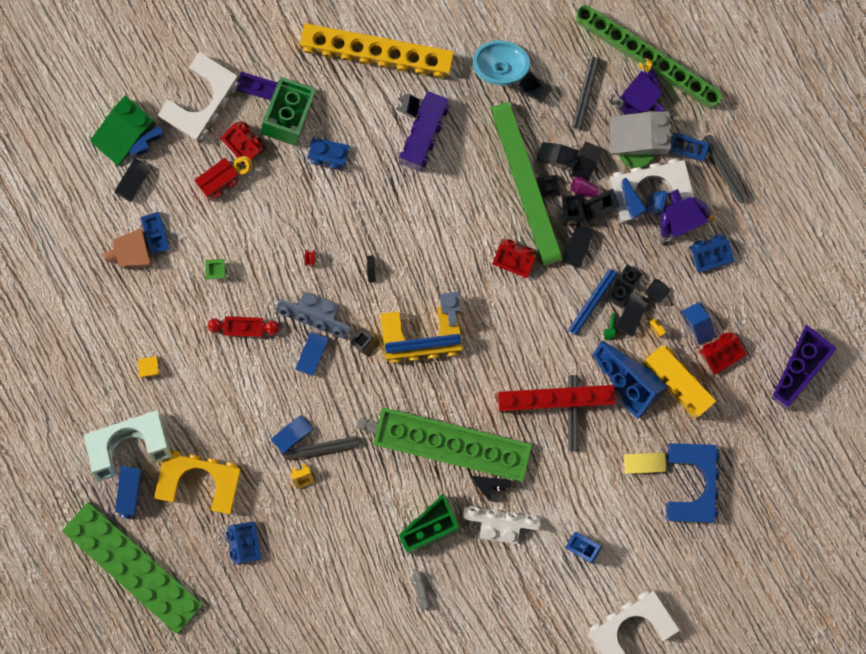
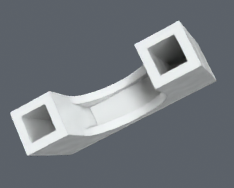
(196, 123)
(673, 175)
(647, 606)

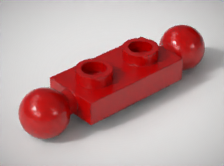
(243, 326)

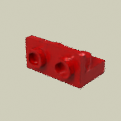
(243, 141)
(514, 258)
(722, 352)

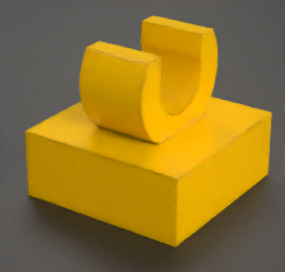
(302, 477)

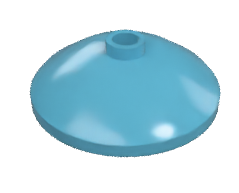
(501, 63)

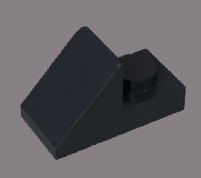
(600, 205)
(484, 484)

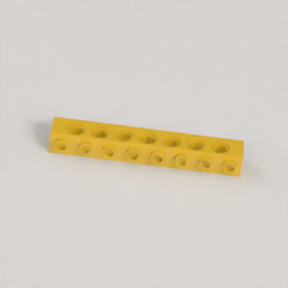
(387, 46)

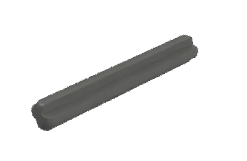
(585, 93)
(725, 169)
(573, 418)
(322, 448)

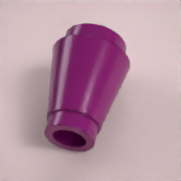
(583, 187)

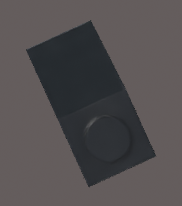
(558, 155)

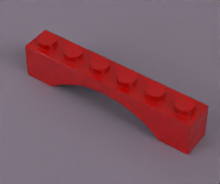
(556, 398)

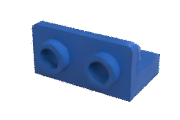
(328, 153)
(711, 253)
(243, 542)

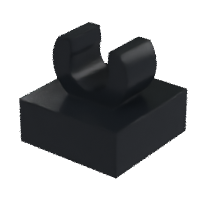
(409, 105)
(548, 185)

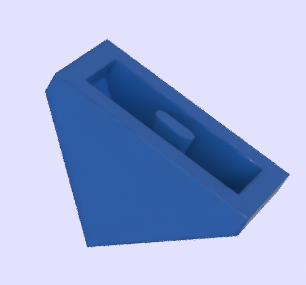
(699, 322)
(583, 547)

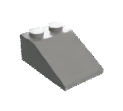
(640, 134)

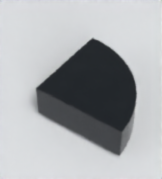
(371, 268)

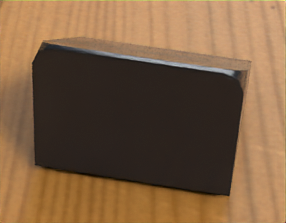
(656, 291)
(364, 342)

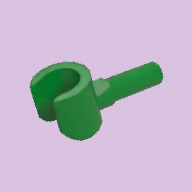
(610, 333)

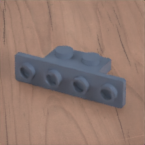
(316, 313)

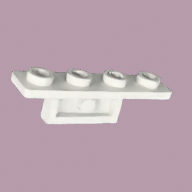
(500, 525)

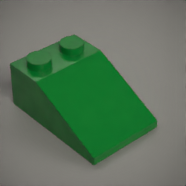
(288, 111)
(122, 130)

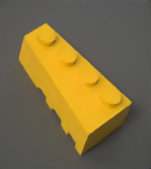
(679, 381)

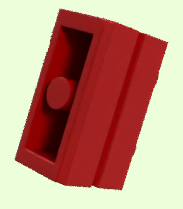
(217, 179)

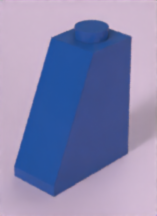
(129, 491)

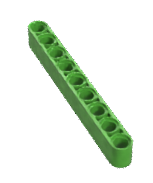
(643, 48)
(526, 184)

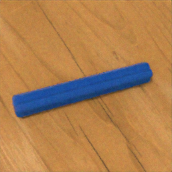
(592, 302)
(423, 343)

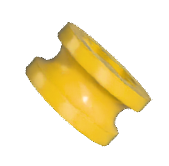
(248, 163)

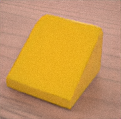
(148, 367)

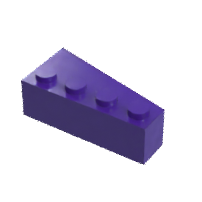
(424, 131)
(805, 362)

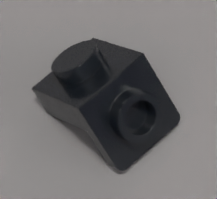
(534, 87)

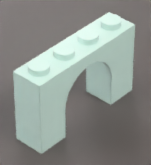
(102, 442)

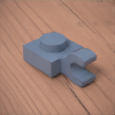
(450, 304)

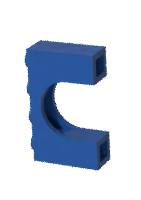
(704, 458)

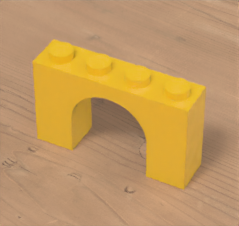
(392, 333)
(225, 479)

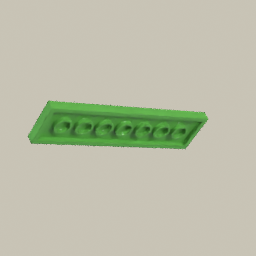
(452, 444)
(132, 567)

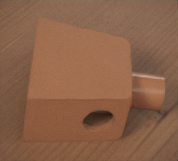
(130, 250)

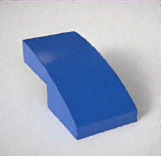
(142, 146)
(155, 232)
(311, 354)
(291, 434)

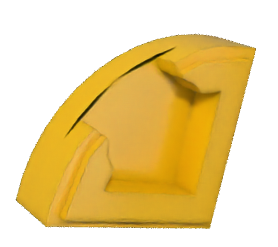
(658, 329)

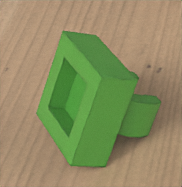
(215, 269)

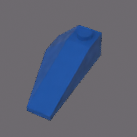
(634, 382)

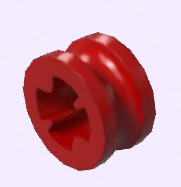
(309, 258)

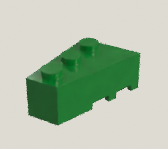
(430, 527)

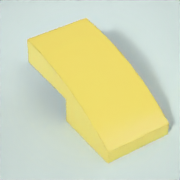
(644, 463)

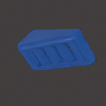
(682, 138)
(633, 202)
(656, 202)

